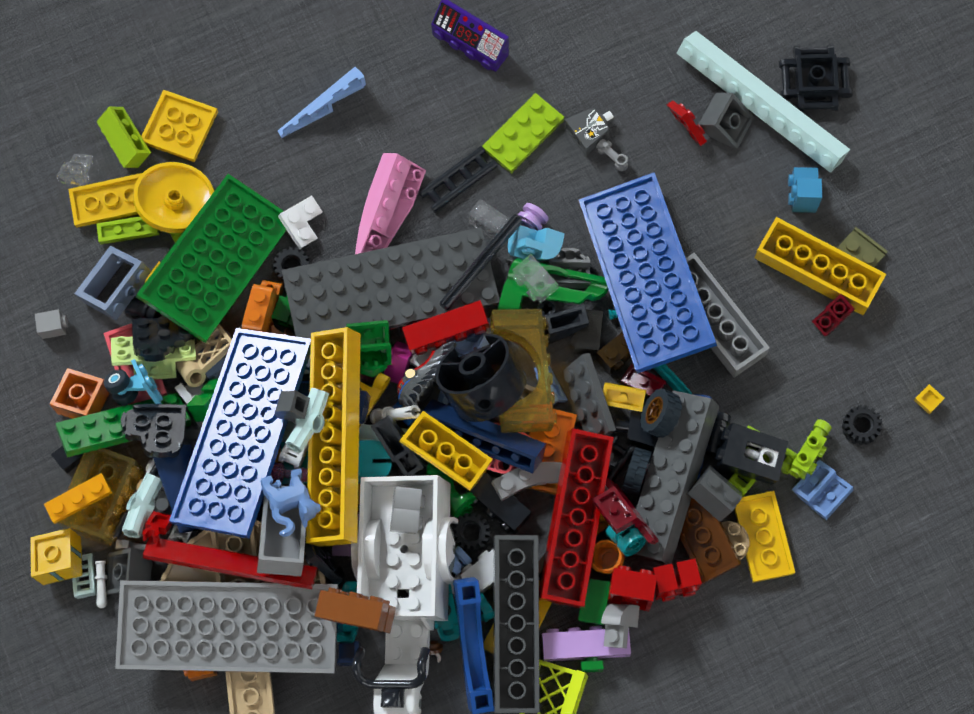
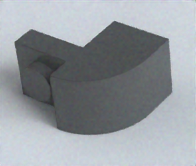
(291, 405)

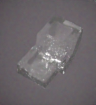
(76, 170)

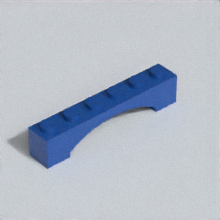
(472, 647)

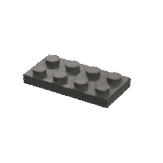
(588, 396)

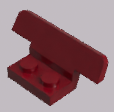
(620, 512)

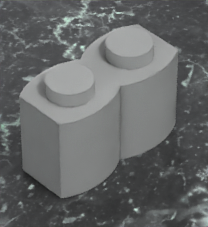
(406, 510)

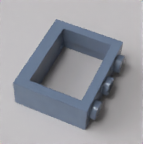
(101, 276)

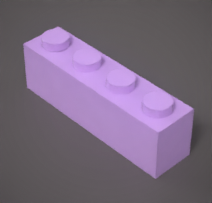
(579, 645)

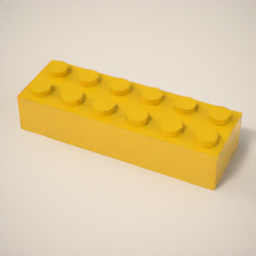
(819, 265)

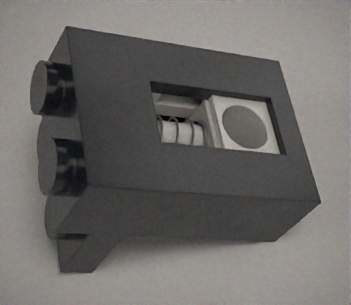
(733, 449)

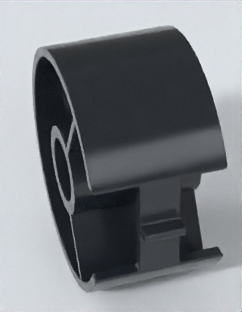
(482, 381)

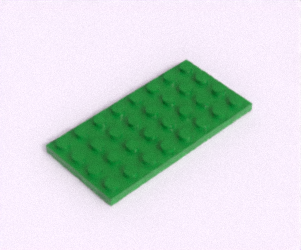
(214, 258)

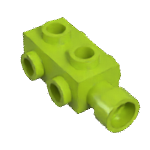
(811, 450)

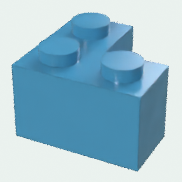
(805, 190)

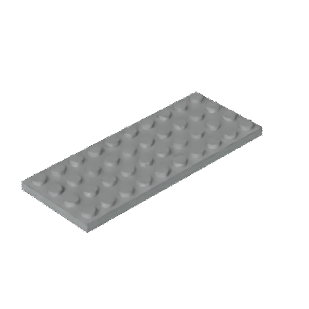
(223, 627)

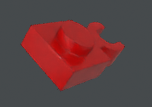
(156, 524)

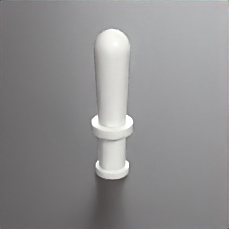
(101, 595)

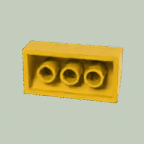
(446, 450)

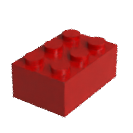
(632, 587)

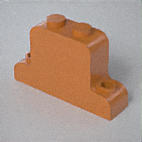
(261, 306)

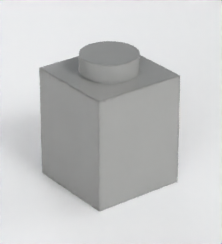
(51, 324)

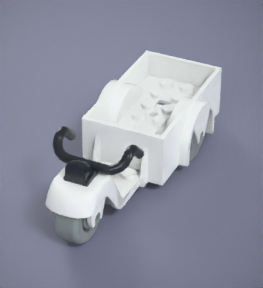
(404, 561)

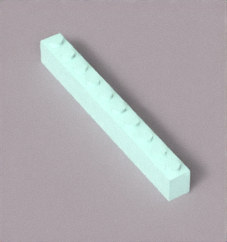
(763, 101)

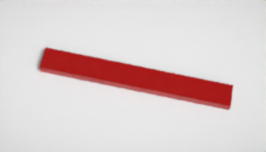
(221, 562)

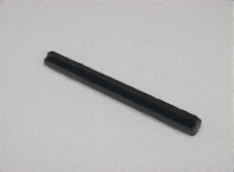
(481, 261)

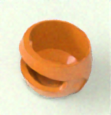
(606, 556)

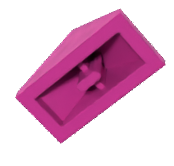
(400, 362)

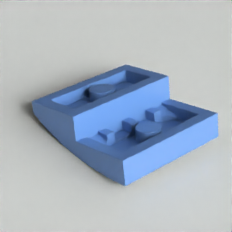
(823, 490)

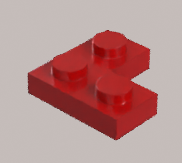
(686, 118)

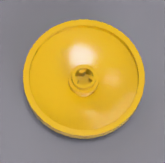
(171, 195)

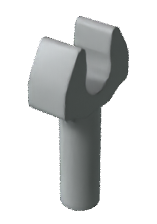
(125, 544)

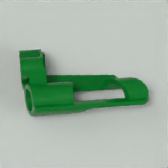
(513, 294)

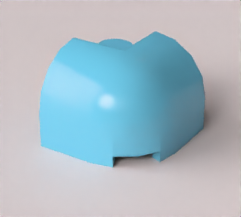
(541, 244)

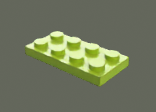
(523, 133)

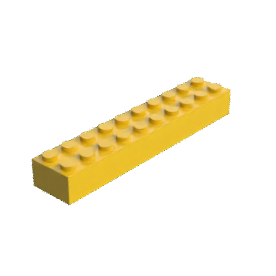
(335, 449)

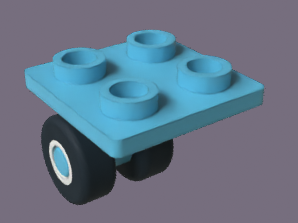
(126, 389)

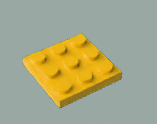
(179, 125)

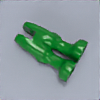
(458, 502)

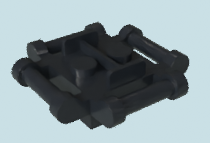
(816, 77)

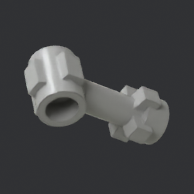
(620, 160)

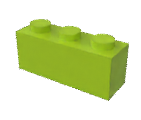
(123, 137)

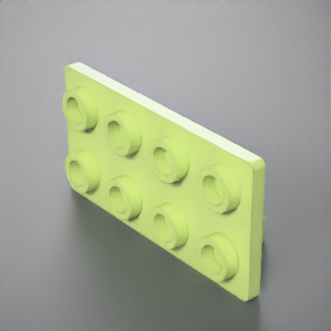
(123, 353)

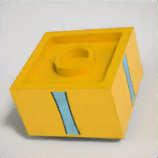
(56, 556)

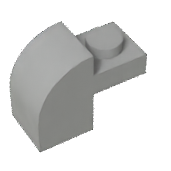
(618, 620)

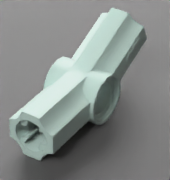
(311, 424)
(141, 506)

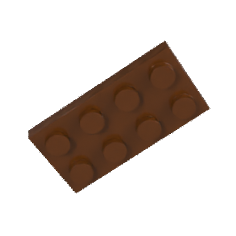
(708, 543)

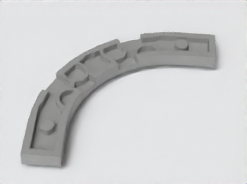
(520, 479)

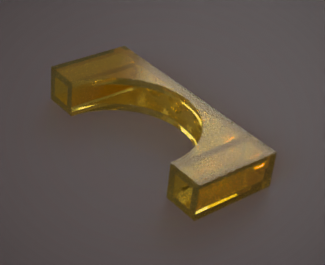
(527, 330)

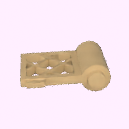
(194, 370)

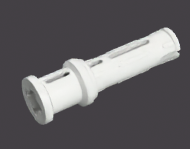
(396, 414)

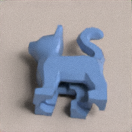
(289, 498)

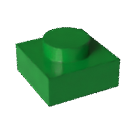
(592, 664)

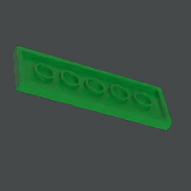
(101, 428)

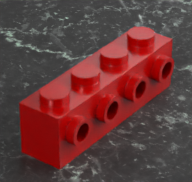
(446, 327)

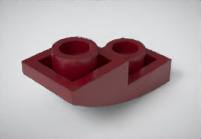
(833, 315)

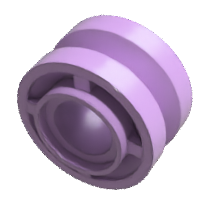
(533, 216)

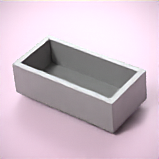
(279, 553)

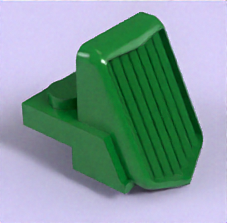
(374, 346)

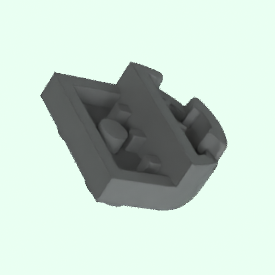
(573, 260)

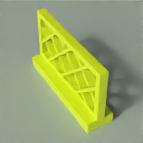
(574, 691)

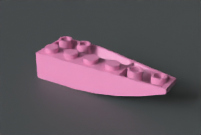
(388, 201)

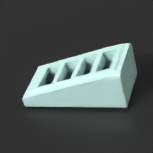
(86, 592)

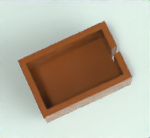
(355, 610)

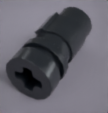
(139, 308)
(722, 421)

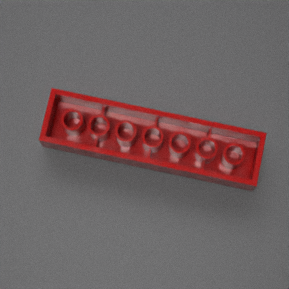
(575, 518)

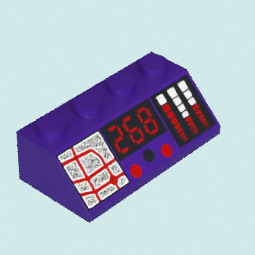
(470, 35)

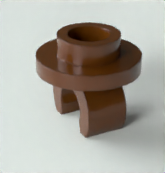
(436, 649)

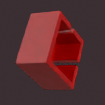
(677, 581)

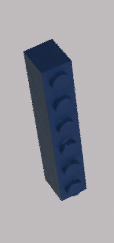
(487, 436)

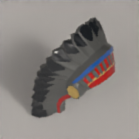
(420, 384)

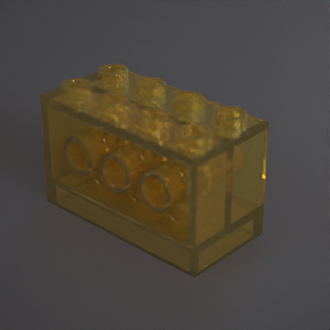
(102, 517)

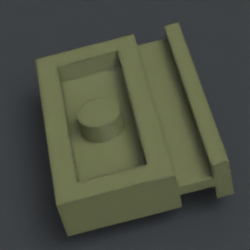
(863, 248)

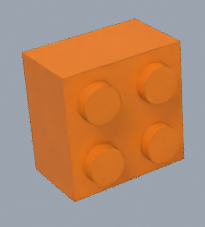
(79, 395)

